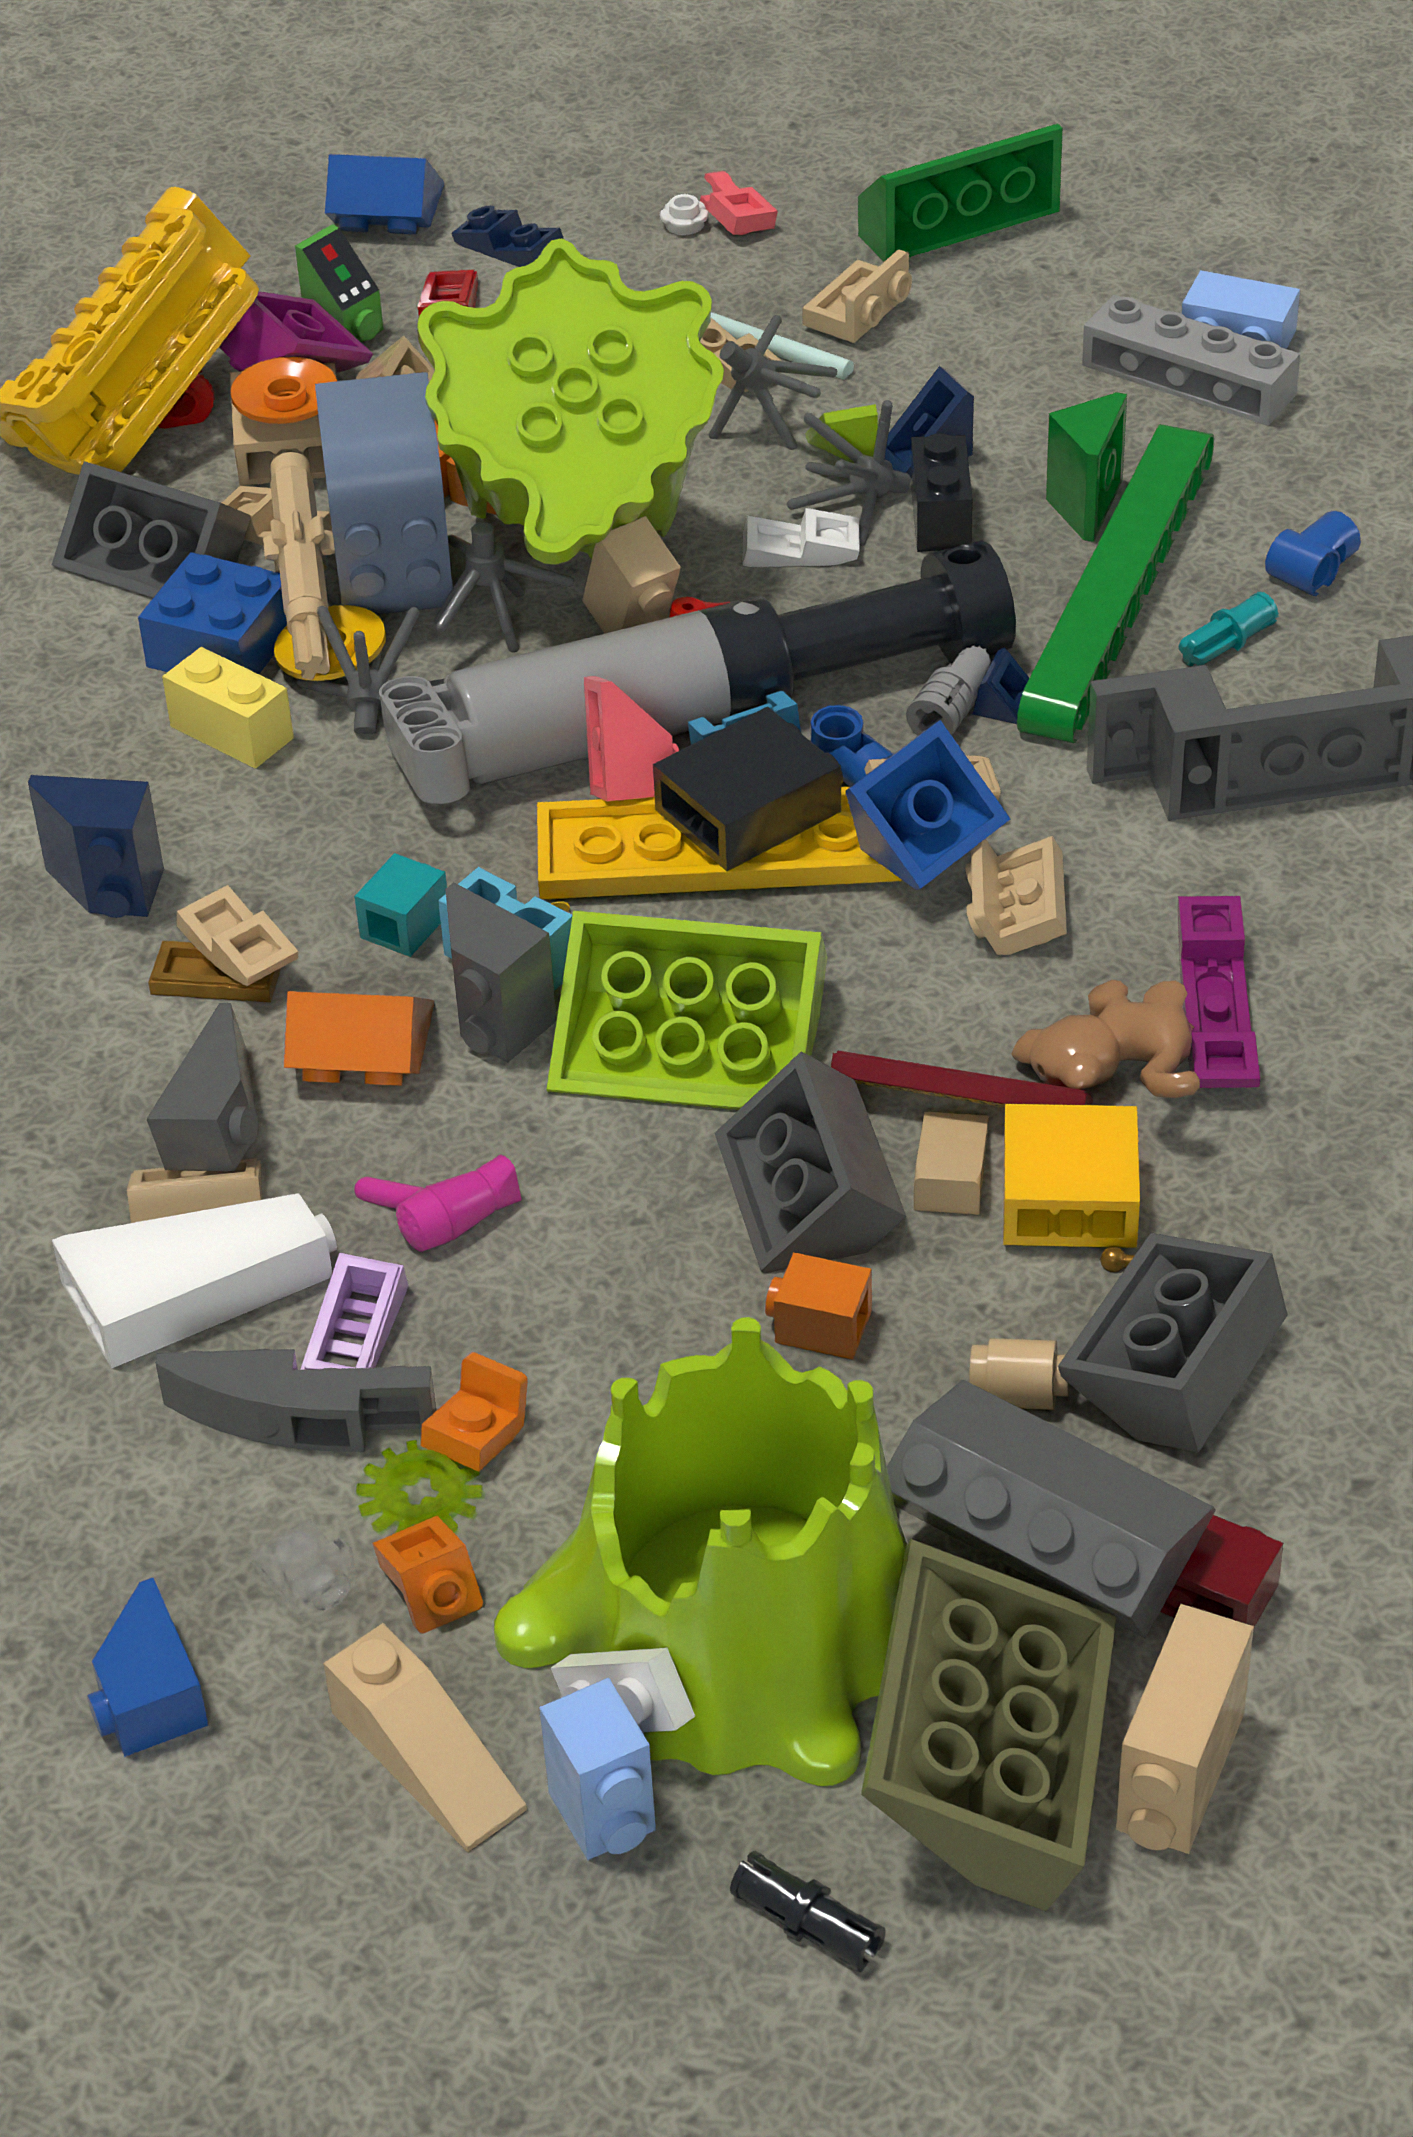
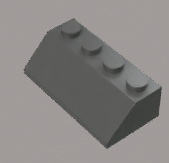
(1047, 1504)

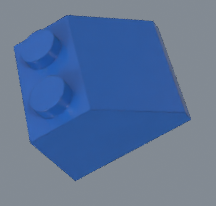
(381, 192)

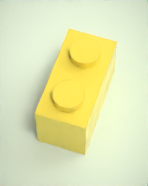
(228, 707)

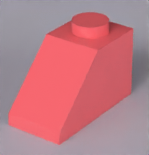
(621, 743)

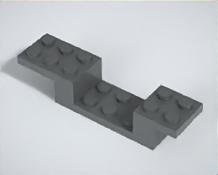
(1255, 754)

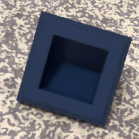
(1001, 689)

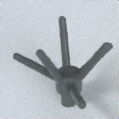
(757, 372)
(866, 475)
(487, 567)
(366, 681)

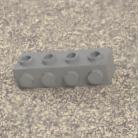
(1191, 359)

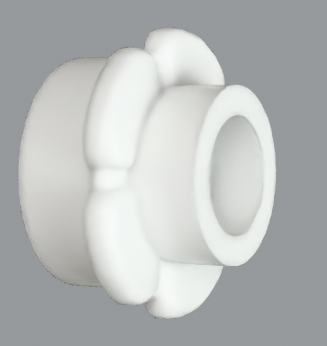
(684, 215)

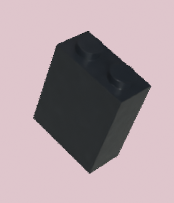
(747, 788)

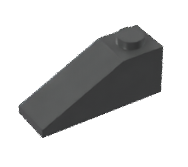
(209, 1105)

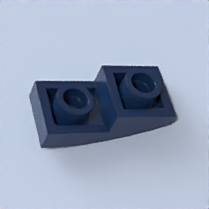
(503, 236)

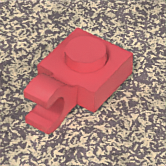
(736, 208)

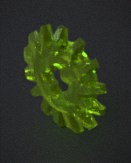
(406, 1470)

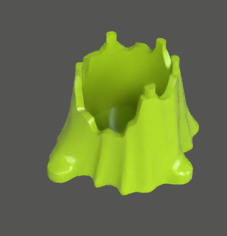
(571, 398)
(748, 1539)

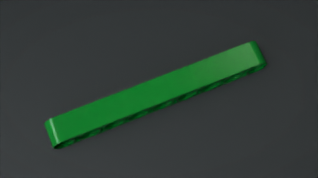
(1113, 582)

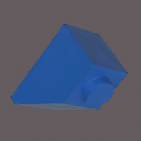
(145, 1677)

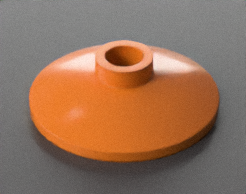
(280, 389)

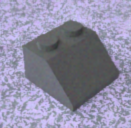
(498, 975)

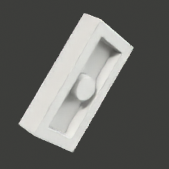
(641, 1677)

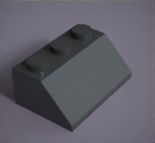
(141, 530)
(808, 1168)
(1177, 1338)

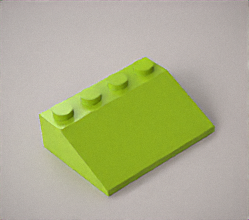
(683, 1008)

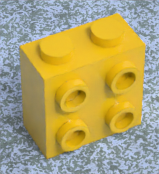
(1071, 1176)

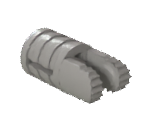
(950, 691)

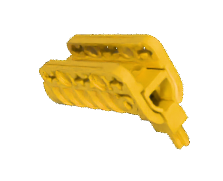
(132, 341)

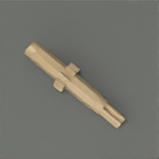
(299, 556)

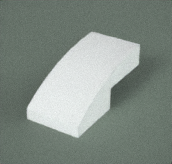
(818, 541)

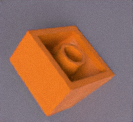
(356, 1034)

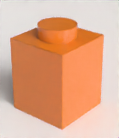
(820, 1305)

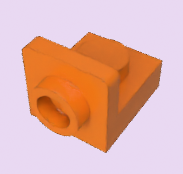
(480, 1415)
(431, 1572)

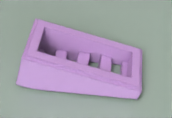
(362, 1276)

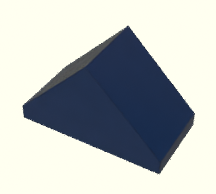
(938, 408)

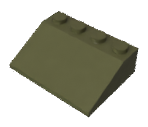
(991, 1723)

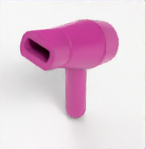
(447, 1207)

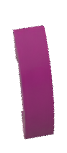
(1217, 998)

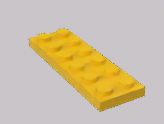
(634, 850)

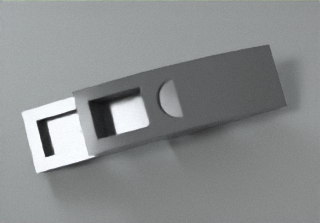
(274, 1403)

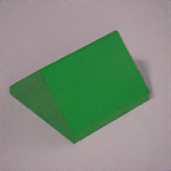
(1086, 461)

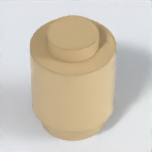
(1019, 1371)

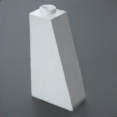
(190, 1271)

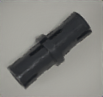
(807, 1910)

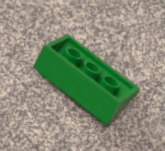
(963, 194)

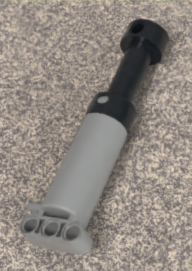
(690, 666)

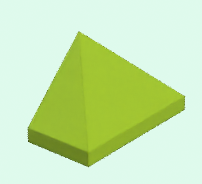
(854, 425)

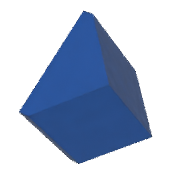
(923, 808)

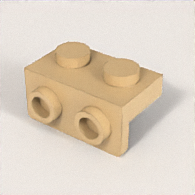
(859, 297)
(1017, 895)

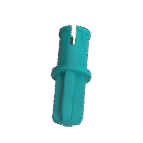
(1229, 629)

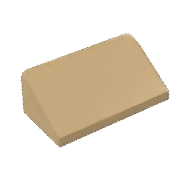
(176, 1192)

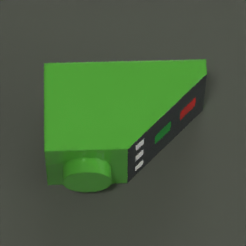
(339, 282)

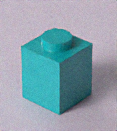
(400, 904)

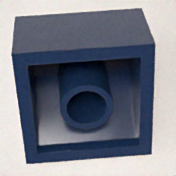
(99, 841)

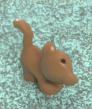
(1088, 1048)

